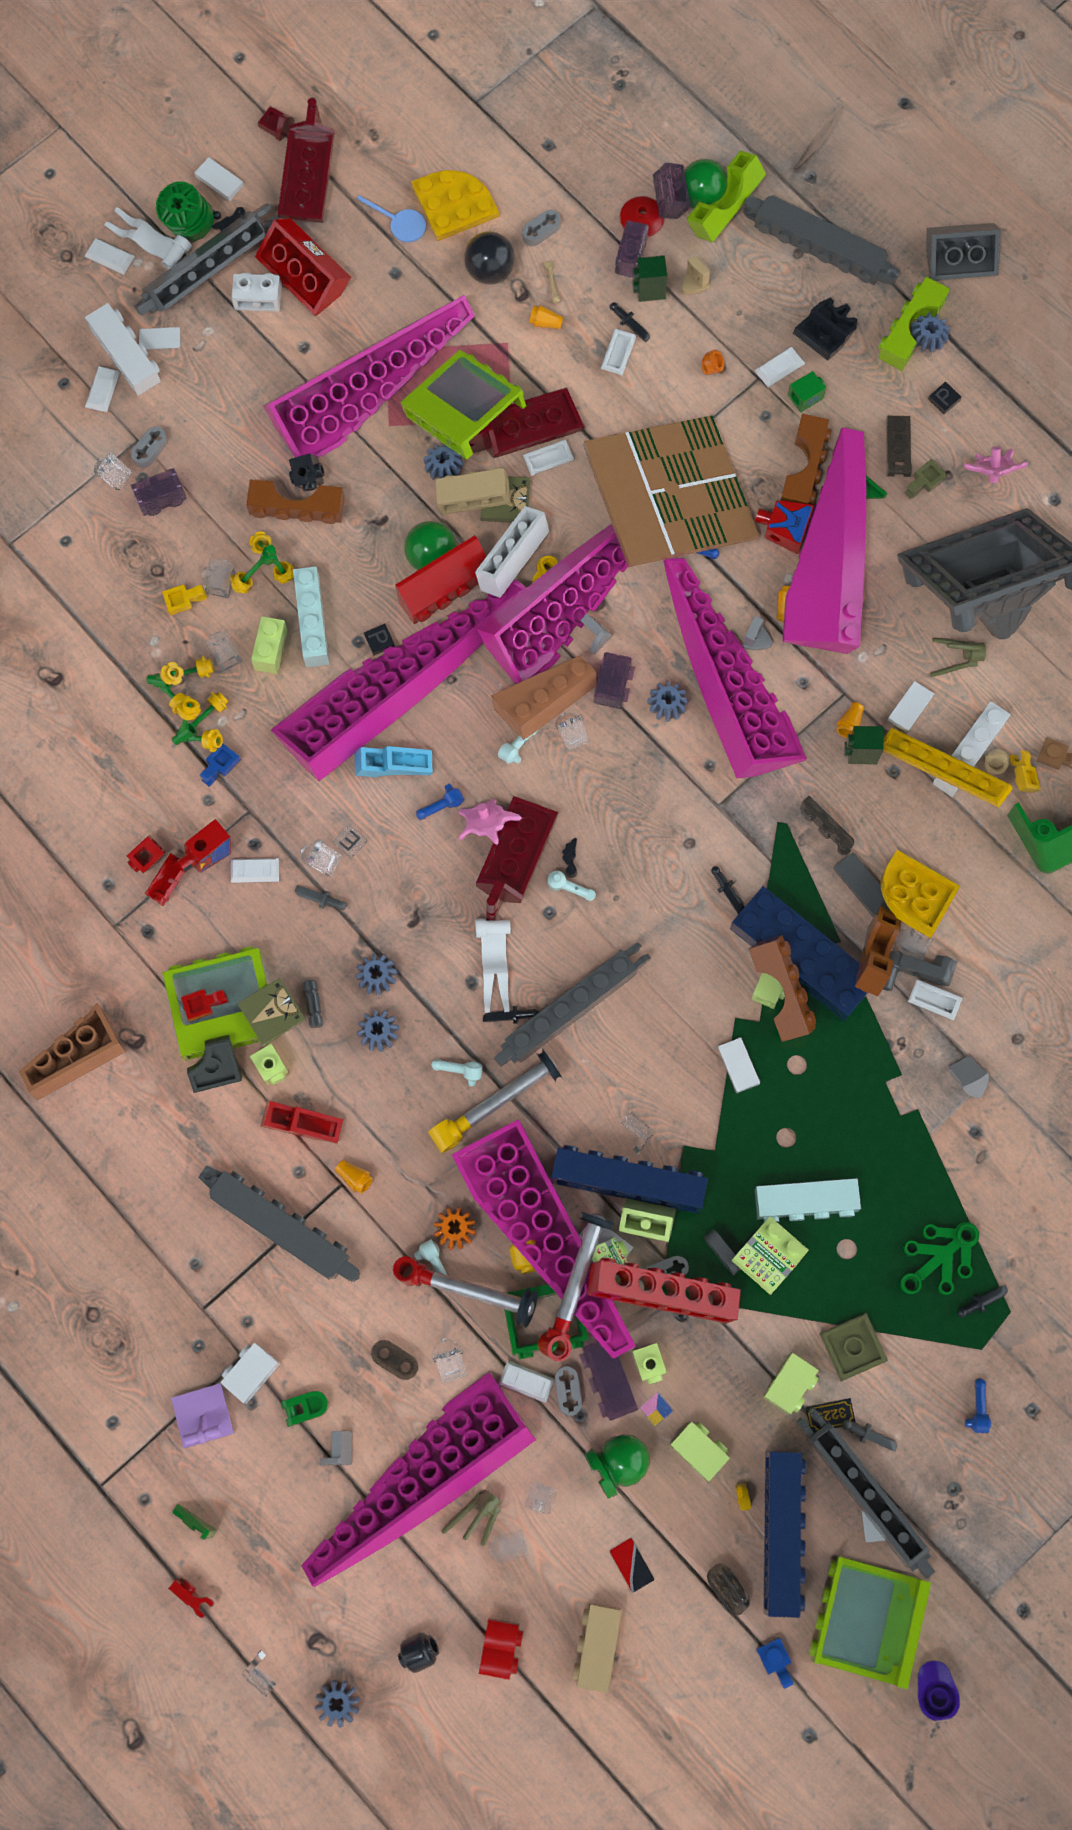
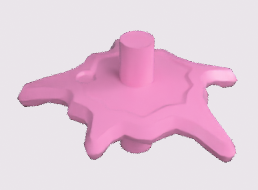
(995, 464)
(486, 820)

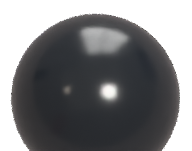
(489, 258)

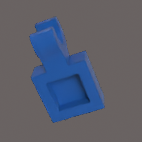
(220, 762)
(775, 1659)

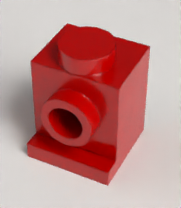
(154, 850)

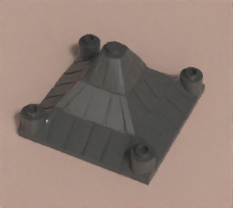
(992, 570)

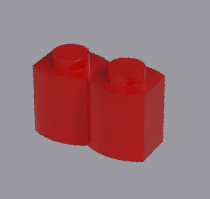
(499, 1649)

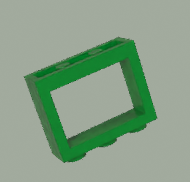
(526, 1351)

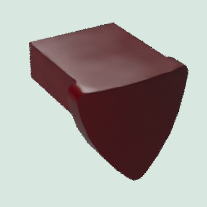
(275, 123)

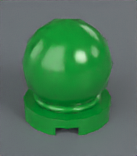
(620, 1462)

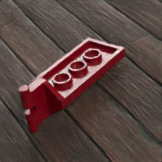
(306, 168)
(541, 421)
(516, 856)

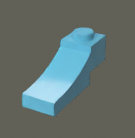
(392, 761)

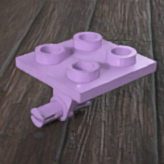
(202, 1415)

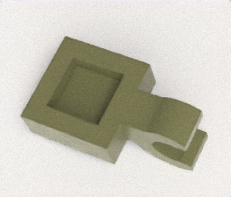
(926, 477)

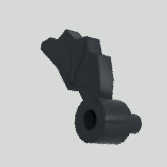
(221, 225)
(569, 855)

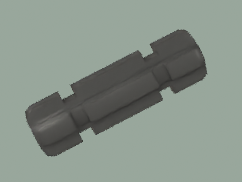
(312, 1003)

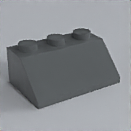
(963, 251)

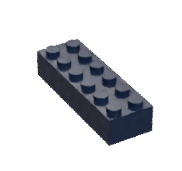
(822, 965)
(629, 1180)
(783, 1534)

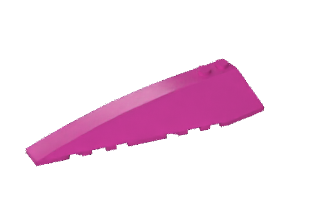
(340, 399)
(828, 583)
(543, 616)
(740, 706)
(524, 1204)
(449, 1459)

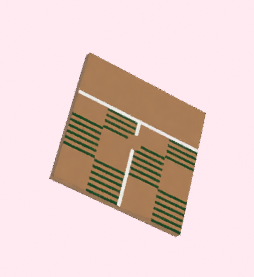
(670, 490)

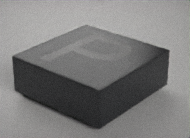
(944, 398)
(379, 639)

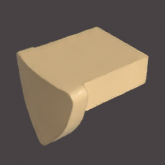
(696, 278)

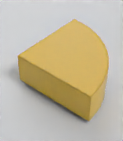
(743, 1497)

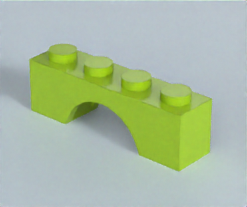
(743, 177)
(900, 344)

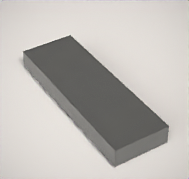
(861, 883)

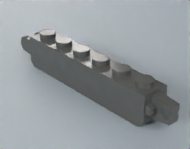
(821, 239)
(205, 261)
(571, 1006)
(279, 1226)
(868, 1494)

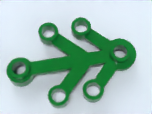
(942, 1256)

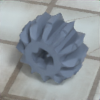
(930, 332)
(434, 462)
(659, 705)
(386, 972)
(387, 1028)
(337, 1713)

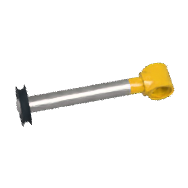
(449, 1133)

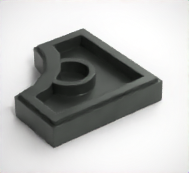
(216, 1067)

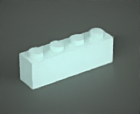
(311, 617)
(808, 1199)

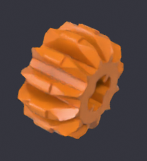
(464, 1230)

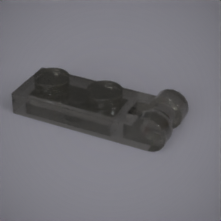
(898, 446)
(827, 825)

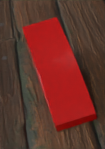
(301, 1122)

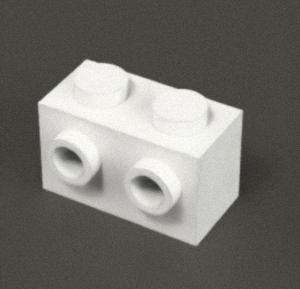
(256, 292)
(249, 1372)

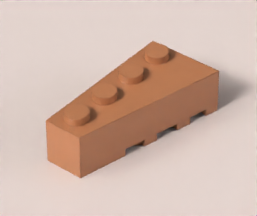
(544, 696)
(72, 1055)

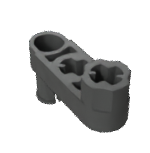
(939, 972)

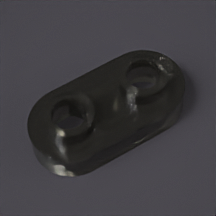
(395, 1360)
(728, 1589)

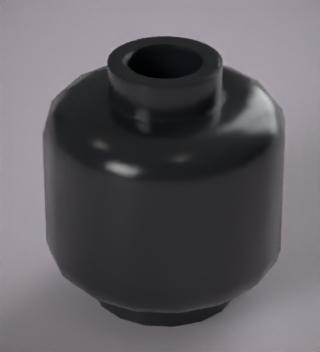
(418, 1652)

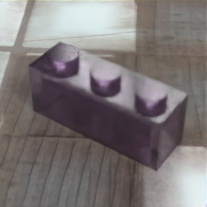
(609, 1381)

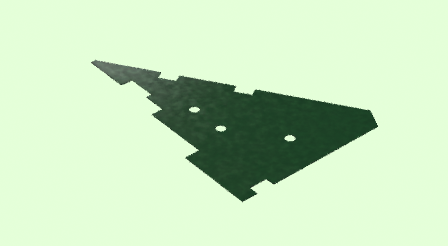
(842, 1132)

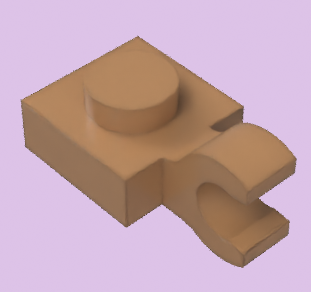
(1054, 754)

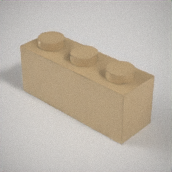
(472, 491)
(597, 1647)

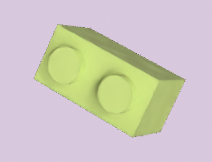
(269, 645)
(647, 1219)
(791, 1384)
(700, 1450)

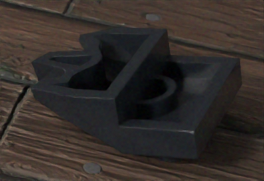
(826, 328)

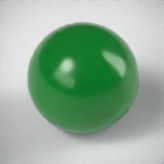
(705, 181)
(427, 543)

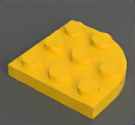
(453, 202)
(916, 893)

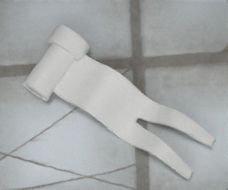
(151, 241)
(494, 958)

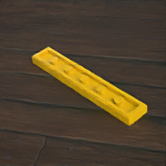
(946, 767)

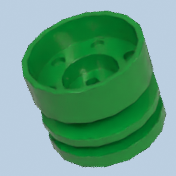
(184, 211)

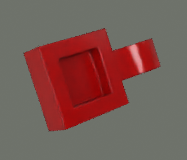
(199, 1003)
(185, 1592)

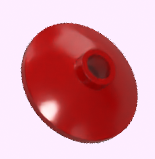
(631, 210)

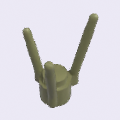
(972, 651)
(487, 1505)

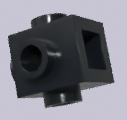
(306, 472)

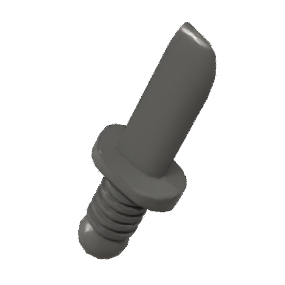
(323, 899)
(870, 1435)

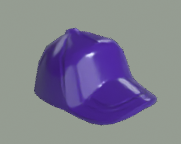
(937, 1691)

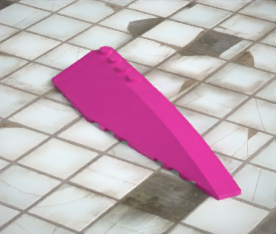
(378, 693)

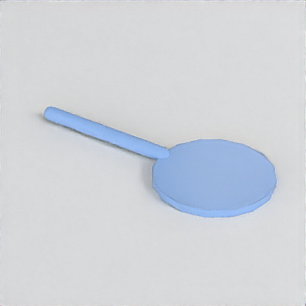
(405, 225)

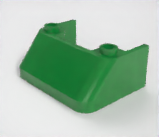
(1045, 844)

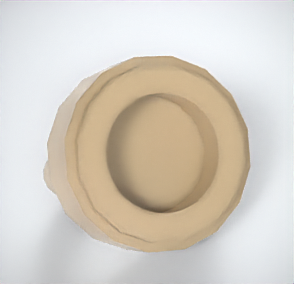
(996, 761)

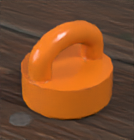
(712, 362)

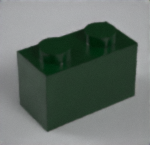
(650, 278)
(864, 745)

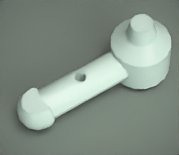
(510, 752)
(557, 882)
(471, 1070)
(430, 1252)

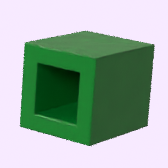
(807, 391)

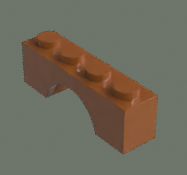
(809, 438)
(323, 505)
(774, 959)
(875, 963)

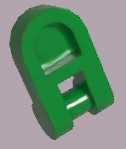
(313, 1404)

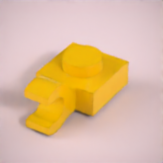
(179, 598)
(1026, 776)

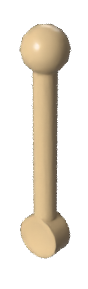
(549, 267)

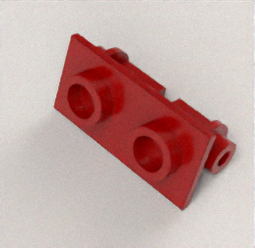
(165, 881)

